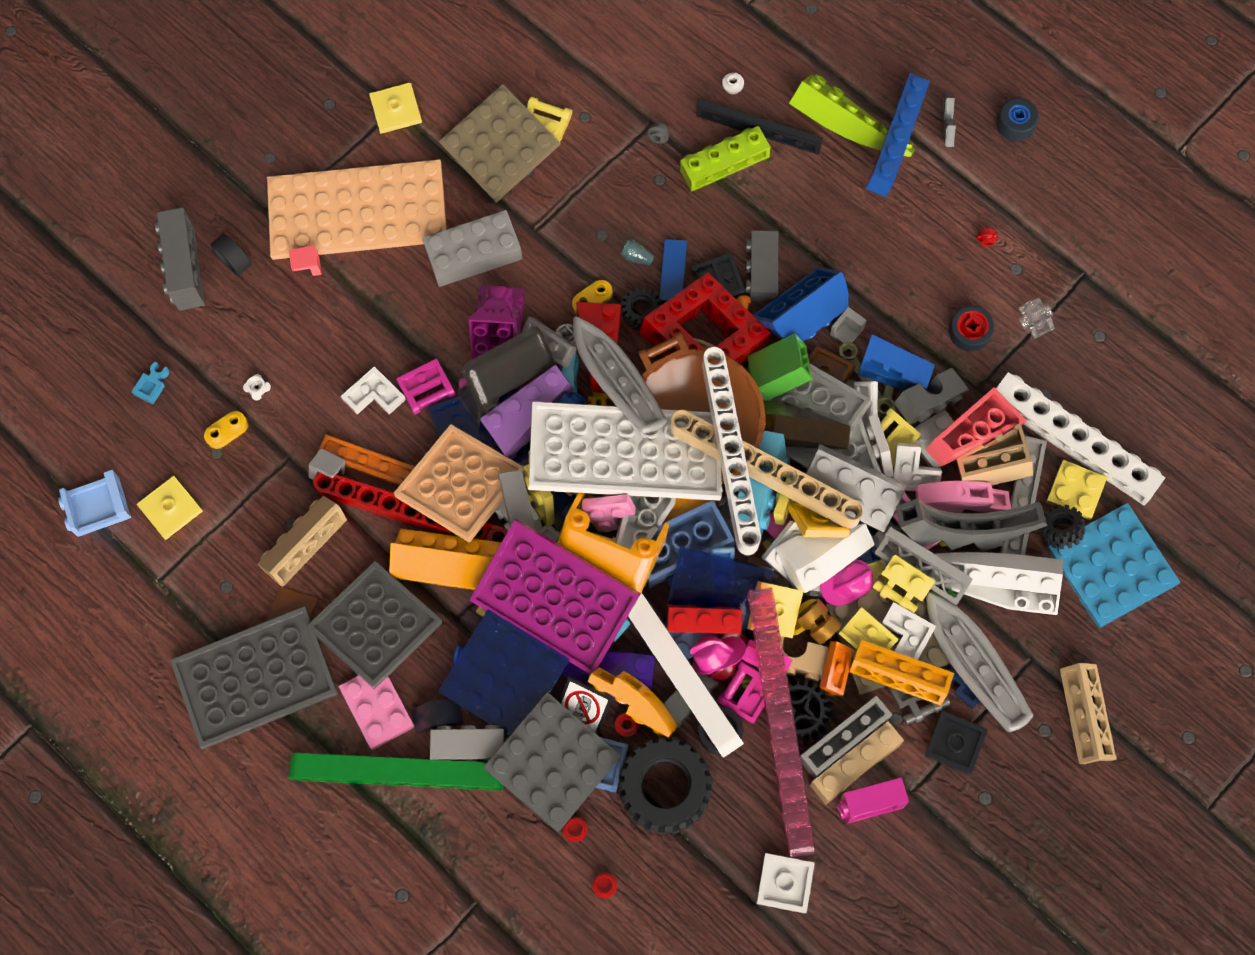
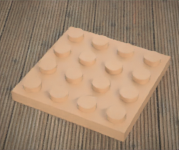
(457, 483)

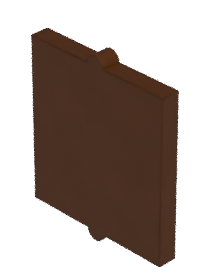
(290, 600)

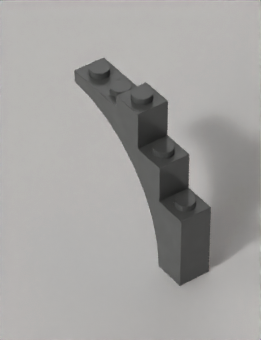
(987, 530)

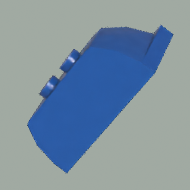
(806, 305)

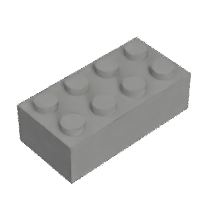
(472, 248)
(869, 487)

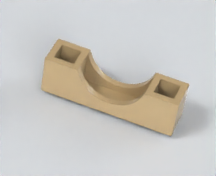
(856, 762)

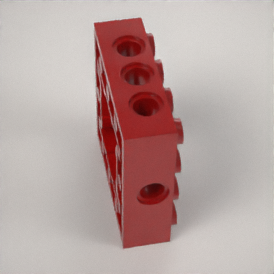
(743, 330)

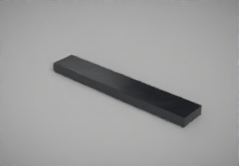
(771, 130)

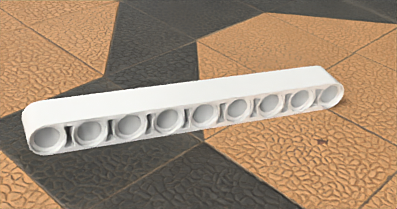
(729, 460)
(684, 677)

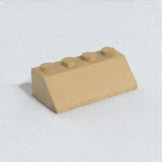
(302, 541)

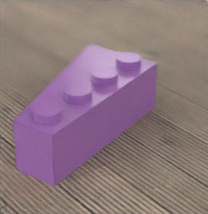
(511, 420)

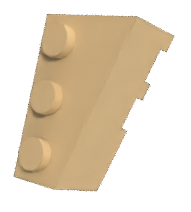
(998, 461)

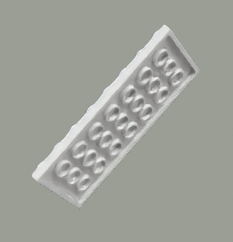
(606, 454)

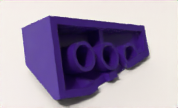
(637, 665)

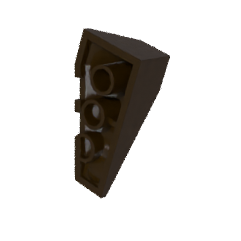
(805, 427)

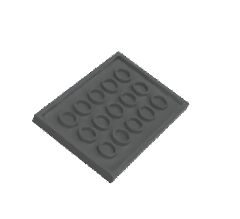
(253, 678)

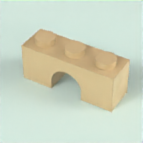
(810, 663)

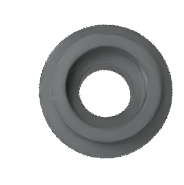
(658, 133)

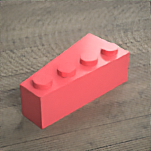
(977, 426)

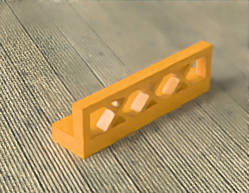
(902, 671)

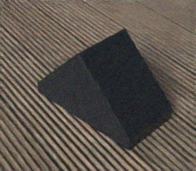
(436, 714)

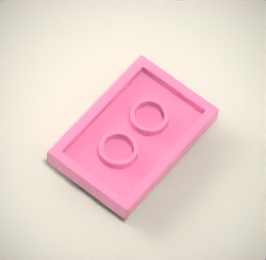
(376, 711)

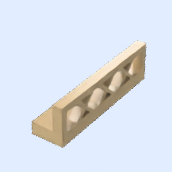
(1084, 713)

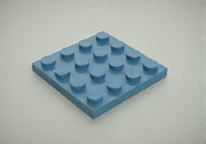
(1115, 566)

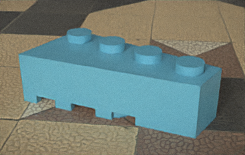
(763, 496)

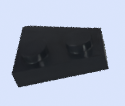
(724, 271)

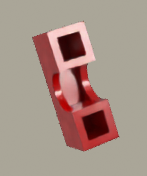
(704, 620)

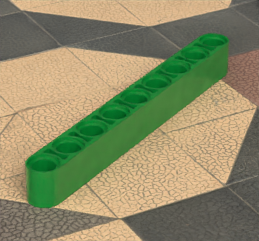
(391, 771)

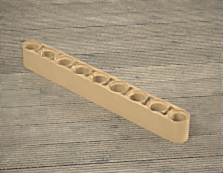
(772, 478)

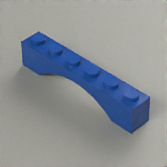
(898, 135)

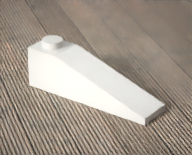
(816, 559)

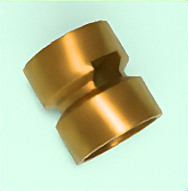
(825, 627)

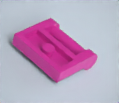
(421, 380)
(752, 699)

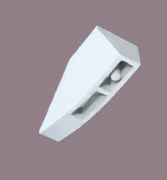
(1008, 579)

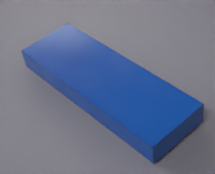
(672, 268)

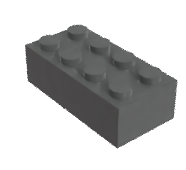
(180, 259)

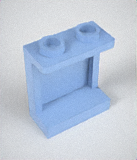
(94, 505)

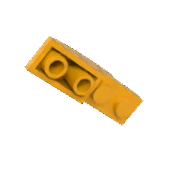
(642, 702)

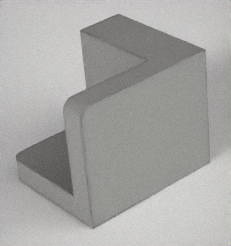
(848, 326)
(326, 464)

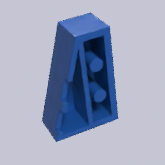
(894, 366)

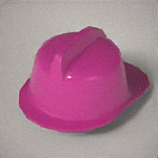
(848, 584)
(716, 654)

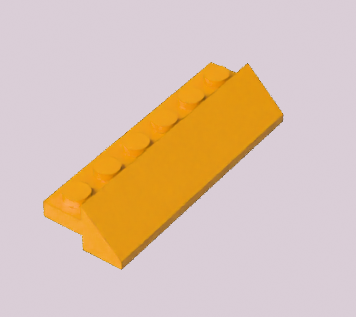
(440, 558)

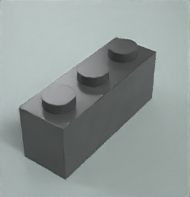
(762, 265)

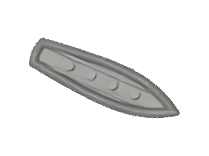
(617, 376)
(978, 663)

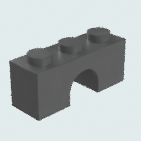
(918, 404)

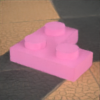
(606, 511)

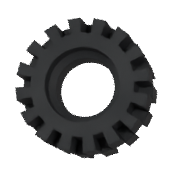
(634, 297)
(1066, 536)

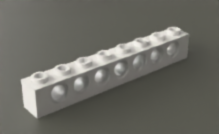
(1081, 450)

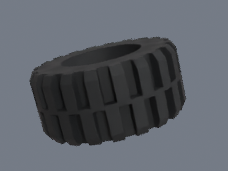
(672, 752)

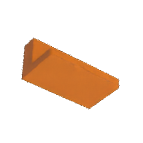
(836, 669)

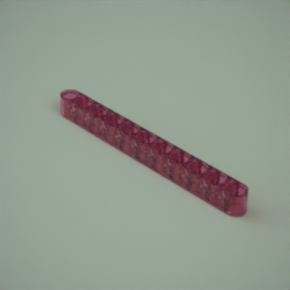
(780, 722)

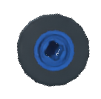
(1017, 119)

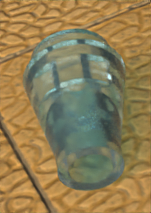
(637, 253)

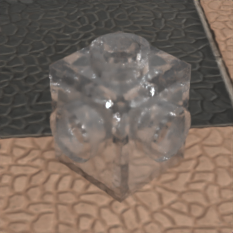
(1036, 317)

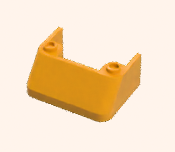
(625, 564)

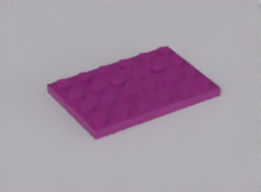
(555, 596)

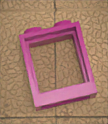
(873, 801)

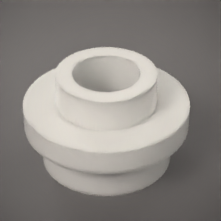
(733, 88)

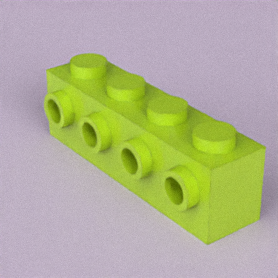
(724, 158)

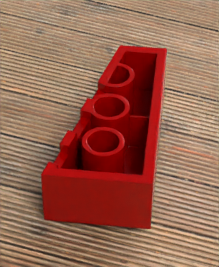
(606, 318)

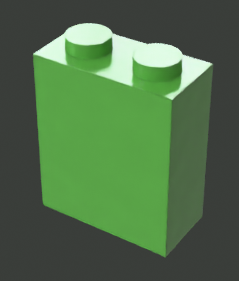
(780, 367)

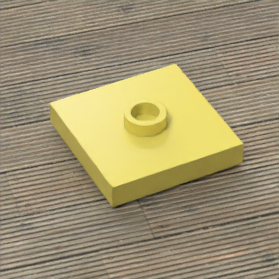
(395, 108)
(169, 507)
(787, 607)

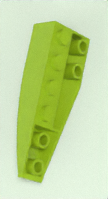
(840, 114)

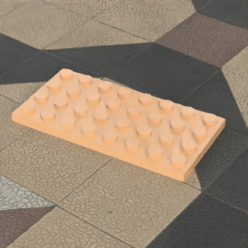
(356, 208)

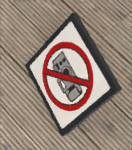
(585, 703)

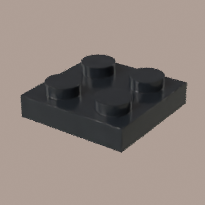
(956, 743)

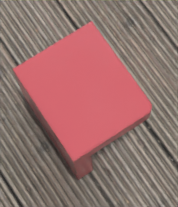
(305, 258)

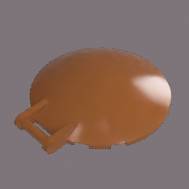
(680, 385)

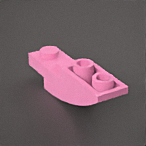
(961, 495)

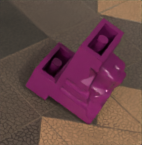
(495, 318)

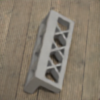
(930, 559)

